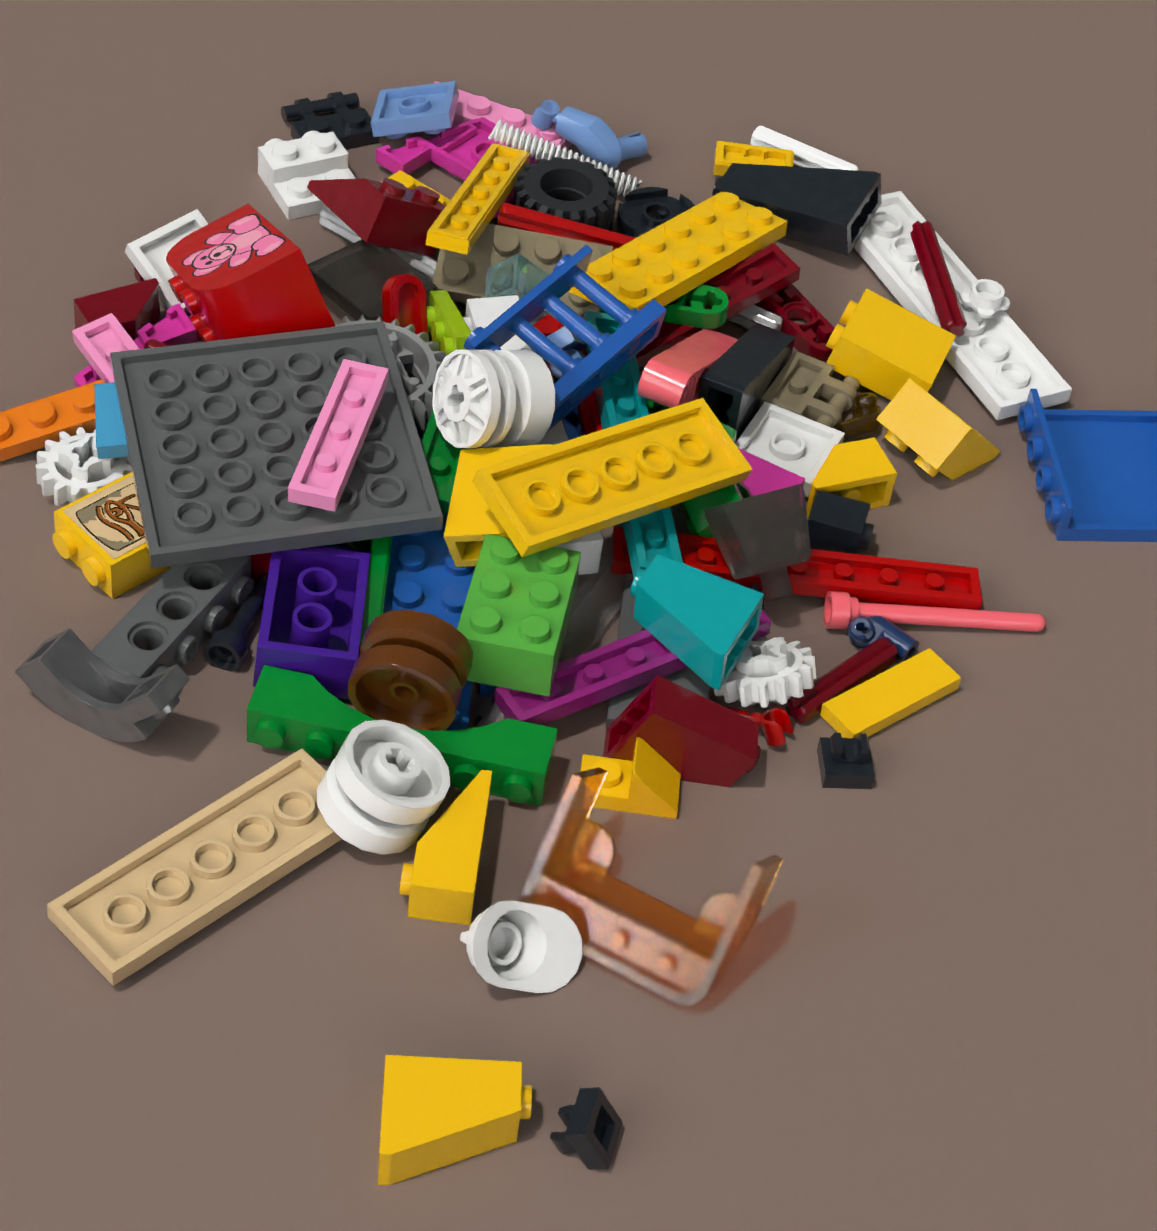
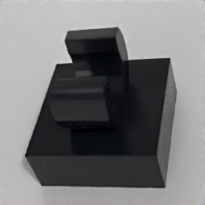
(845, 762)
(590, 1129)

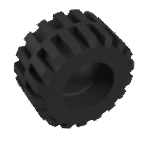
(568, 191)

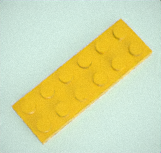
(685, 251)
(611, 476)

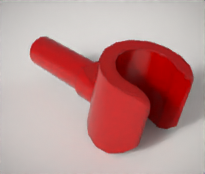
(773, 723)

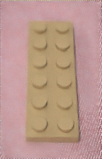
(197, 870)

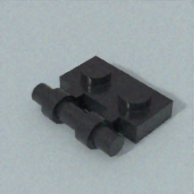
(348, 124)

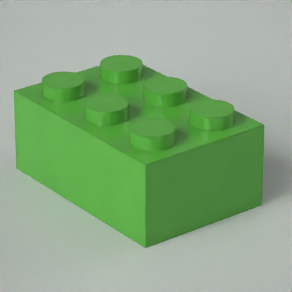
(518, 614)

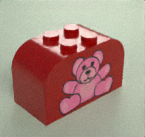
(245, 280)

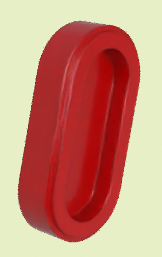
(405, 300)

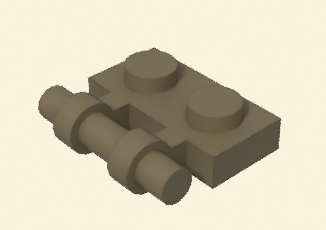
(801, 385)

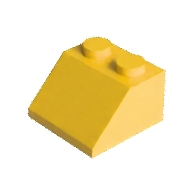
(934, 433)

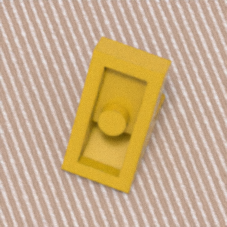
(637, 786)

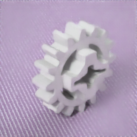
(73, 468)
(770, 673)

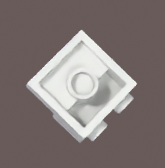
(291, 164)

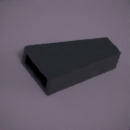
(820, 204)
(744, 374)

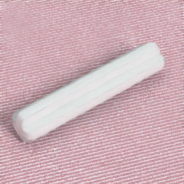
(803, 154)

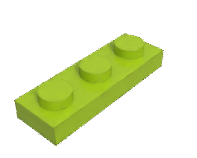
(446, 322)

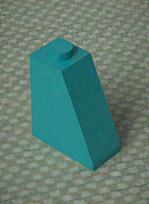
(697, 616)

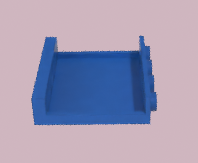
(1094, 470)

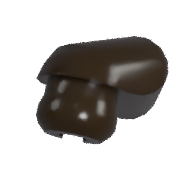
(863, 419)

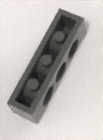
(176, 616)

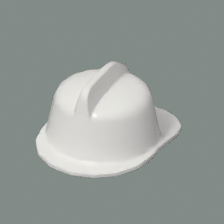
(524, 946)

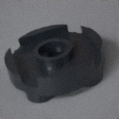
(642, 204)

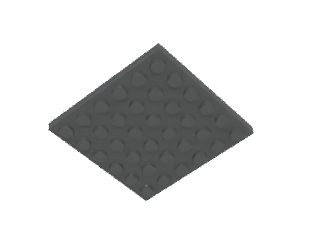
(223, 430)

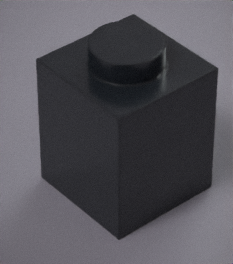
(839, 524)

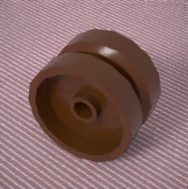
(411, 670)

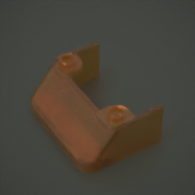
(628, 927)

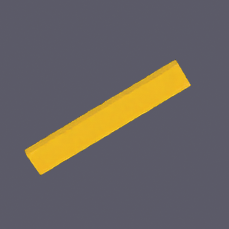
(477, 199)

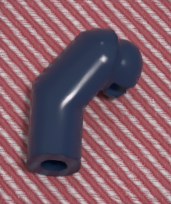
(866, 630)

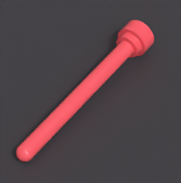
(842, 609)

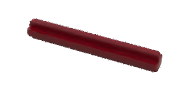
(938, 278)

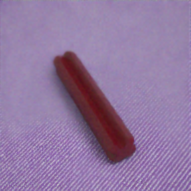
(842, 678)

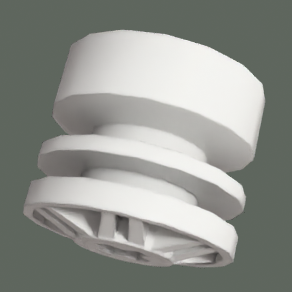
(493, 398)

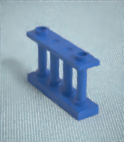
(607, 352)

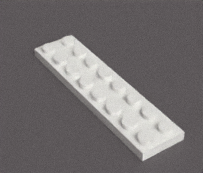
(994, 351)

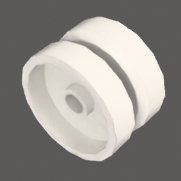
(383, 787)

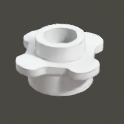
(985, 298)

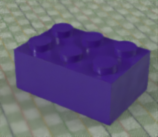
(314, 614)

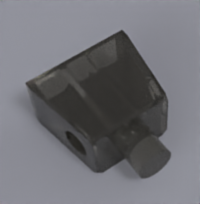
(763, 537)

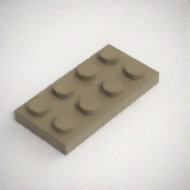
(466, 274)

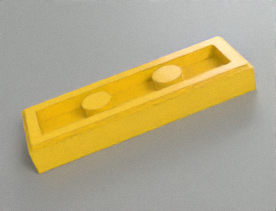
(890, 695)

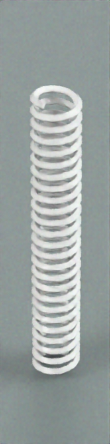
(551, 151)

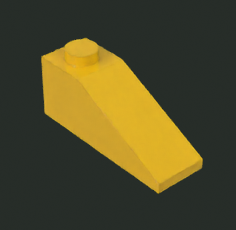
(448, 859)

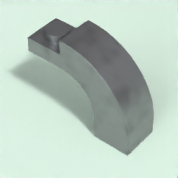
(94, 695)

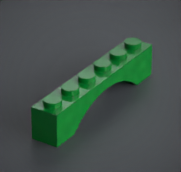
(297, 712)

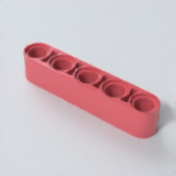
(677, 372)

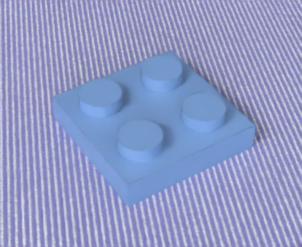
(415, 110)

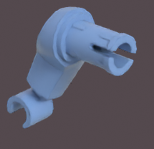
(590, 134)

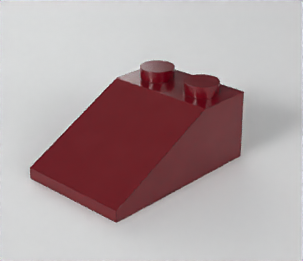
(382, 211)

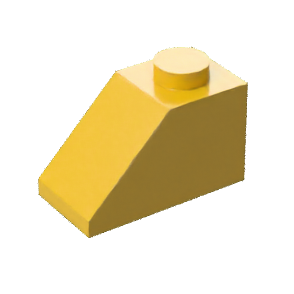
(856, 472)

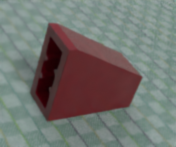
(689, 732)

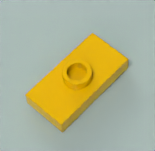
(730, 152)

